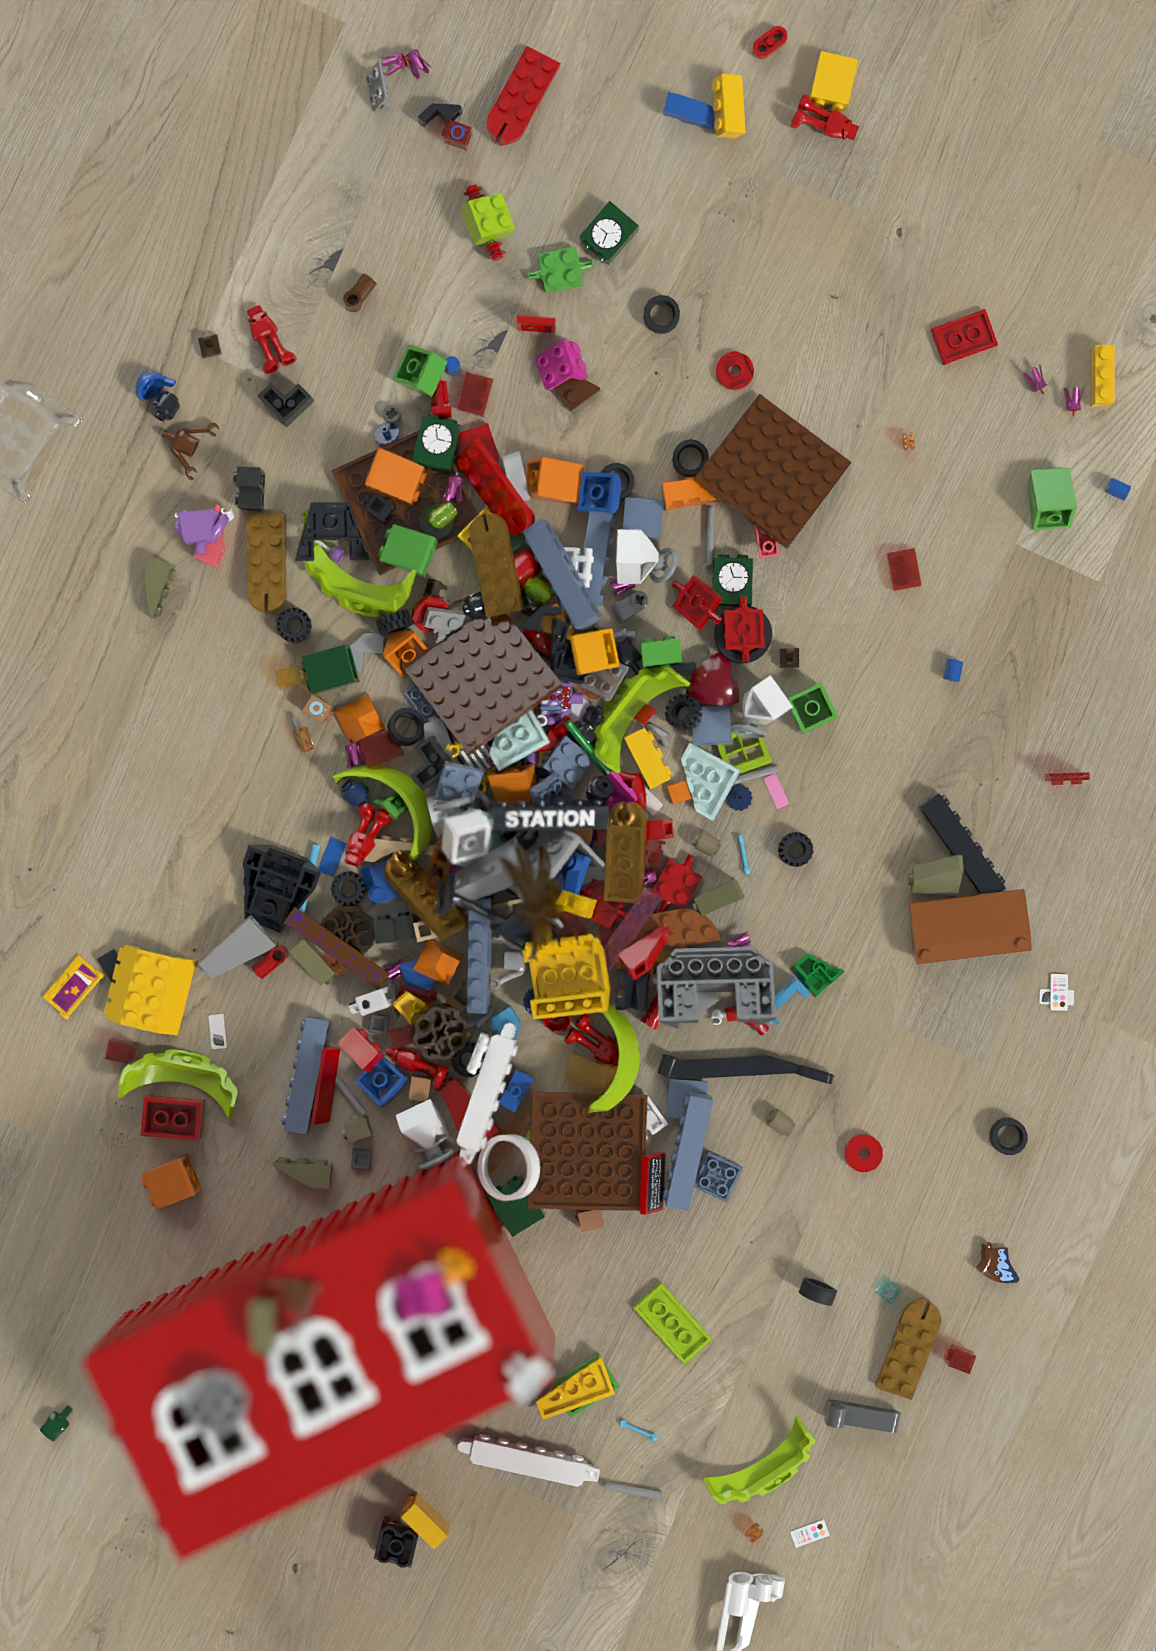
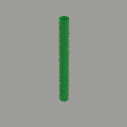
(587, 747)

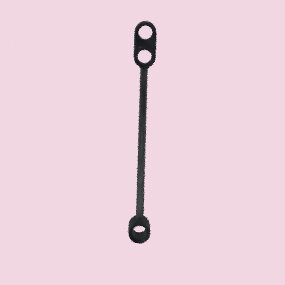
(736, 1066)

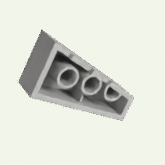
(487, 873)

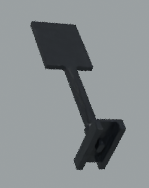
(506, 926)

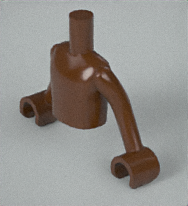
(187, 444)
(295, 1298)

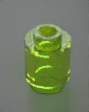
(442, 515)
(538, 590)

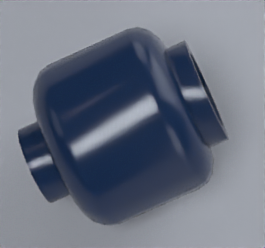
(355, 792)

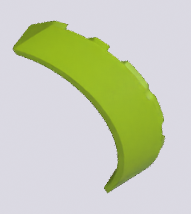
(353, 593)
(624, 706)
(409, 792)
(628, 1061)
(182, 1068)
(768, 1472)

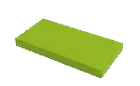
(672, 1323)

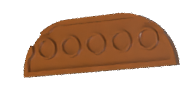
(685, 928)

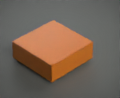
(679, 792)

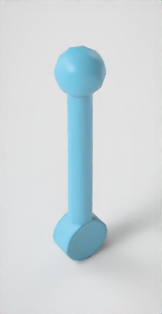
(746, 870)
(623, 1423)

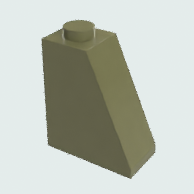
(937, 876)
(718, 897)
(313, 962)
(263, 1325)

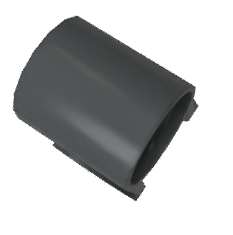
(627, 608)

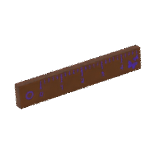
(336, 948)

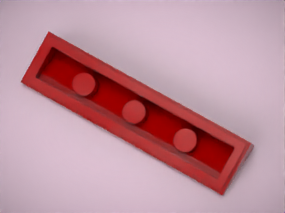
(325, 1085)

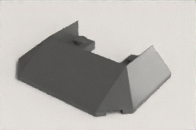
(715, 970)

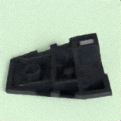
(276, 884)

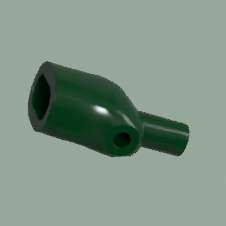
(56, 1424)

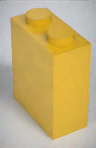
(833, 81)
(425, 1520)

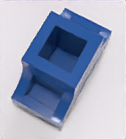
(515, 1090)

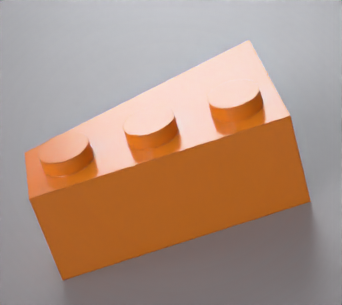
(685, 494)

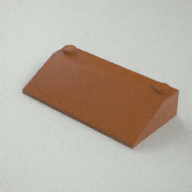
(970, 926)

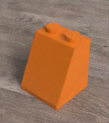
(395, 477)
(554, 480)
(513, 782)
(171, 1182)

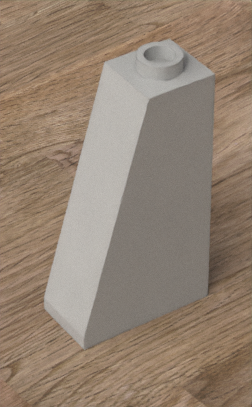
(438, 728)
(237, 948)

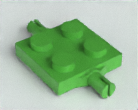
(560, 269)

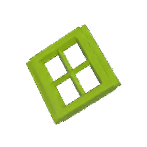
(747, 764)

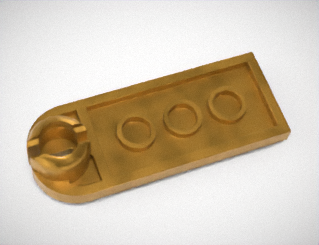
(266, 560)
(495, 565)
(625, 853)
(409, 881)
(909, 1349)

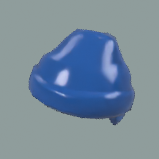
(150, 384)

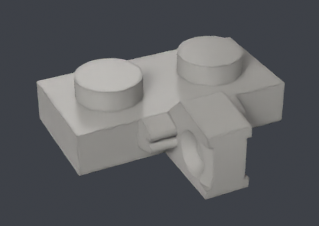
(442, 622)

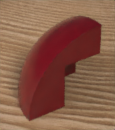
(713, 682)

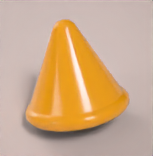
(454, 1267)

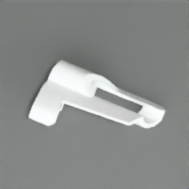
(743, 1599)

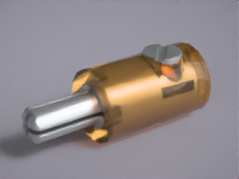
(302, 736)

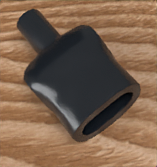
(629, 655)

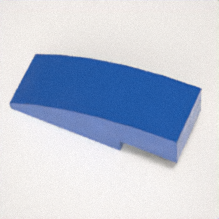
(689, 111)

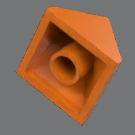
(403, 650)
(359, 719)
(438, 962)

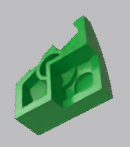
(815, 974)

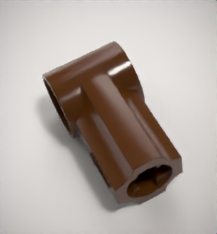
(360, 291)

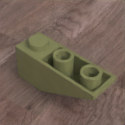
(157, 578)
(311, 1174)

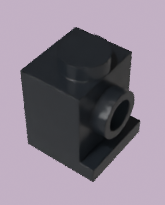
(387, 508)

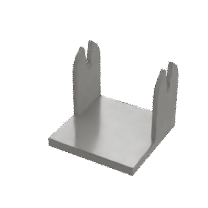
(559, 846)

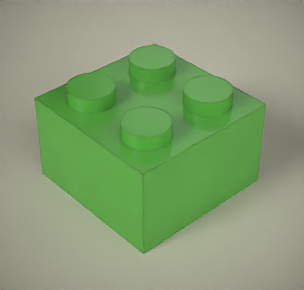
(420, 370)
(660, 653)
(811, 708)

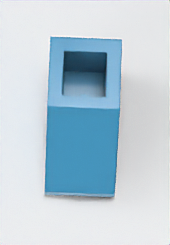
(503, 1017)

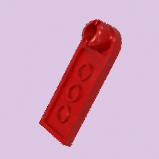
(521, 96)
(494, 487)

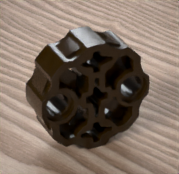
(366, 928)
(449, 1026)

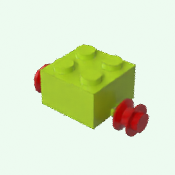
(487, 220)

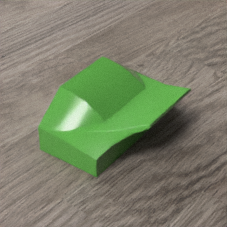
(393, 805)

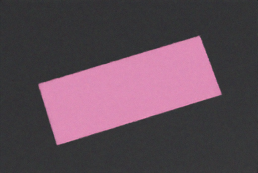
(776, 791)

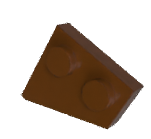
(576, 392)

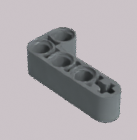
(859, 1415)

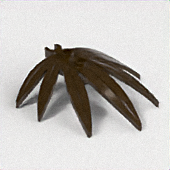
(536, 897)

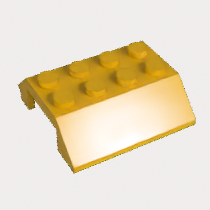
(568, 977)
(149, 990)

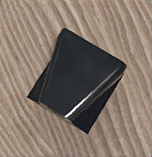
(632, 992)
(395, 1543)

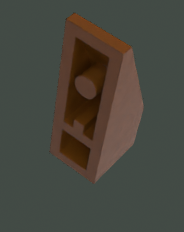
(439, 867)

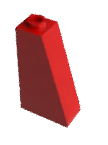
(655, 831)
(457, 1101)

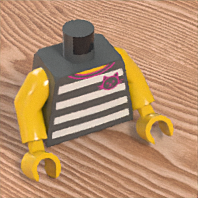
(479, 759)

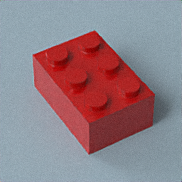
(172, 1117)

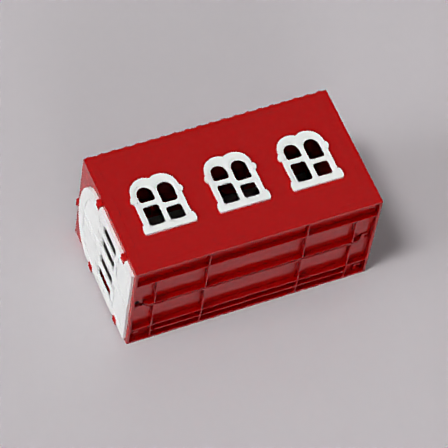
(355, 1254)

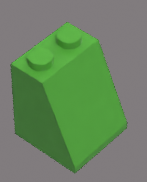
(1051, 498)
(408, 550)

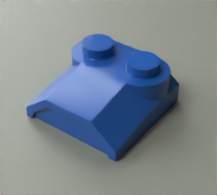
(599, 492)
(574, 872)
(377, 886)
(382, 1082)

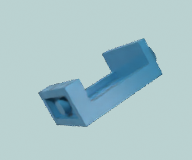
(786, 992)

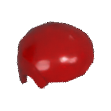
(557, 1024)

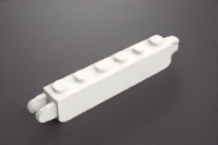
(486, 1092)
(528, 1461)

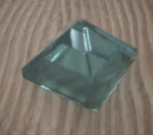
(888, 1290)

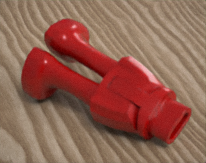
(834, 127)
(264, 328)
(359, 844)
(605, 1052)
(411, 1061)

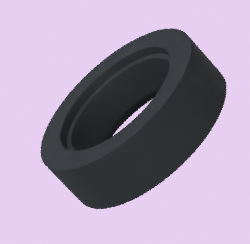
(734, 656)

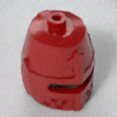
(526, 567)

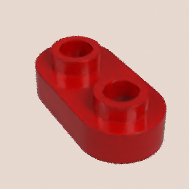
(769, 43)

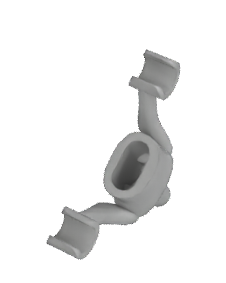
(511, 962)

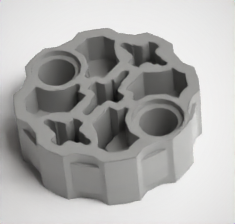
(235, 1411)

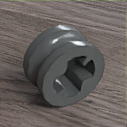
(395, 419)

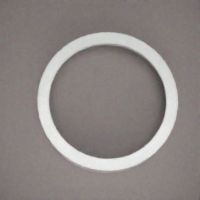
(533, 1167)

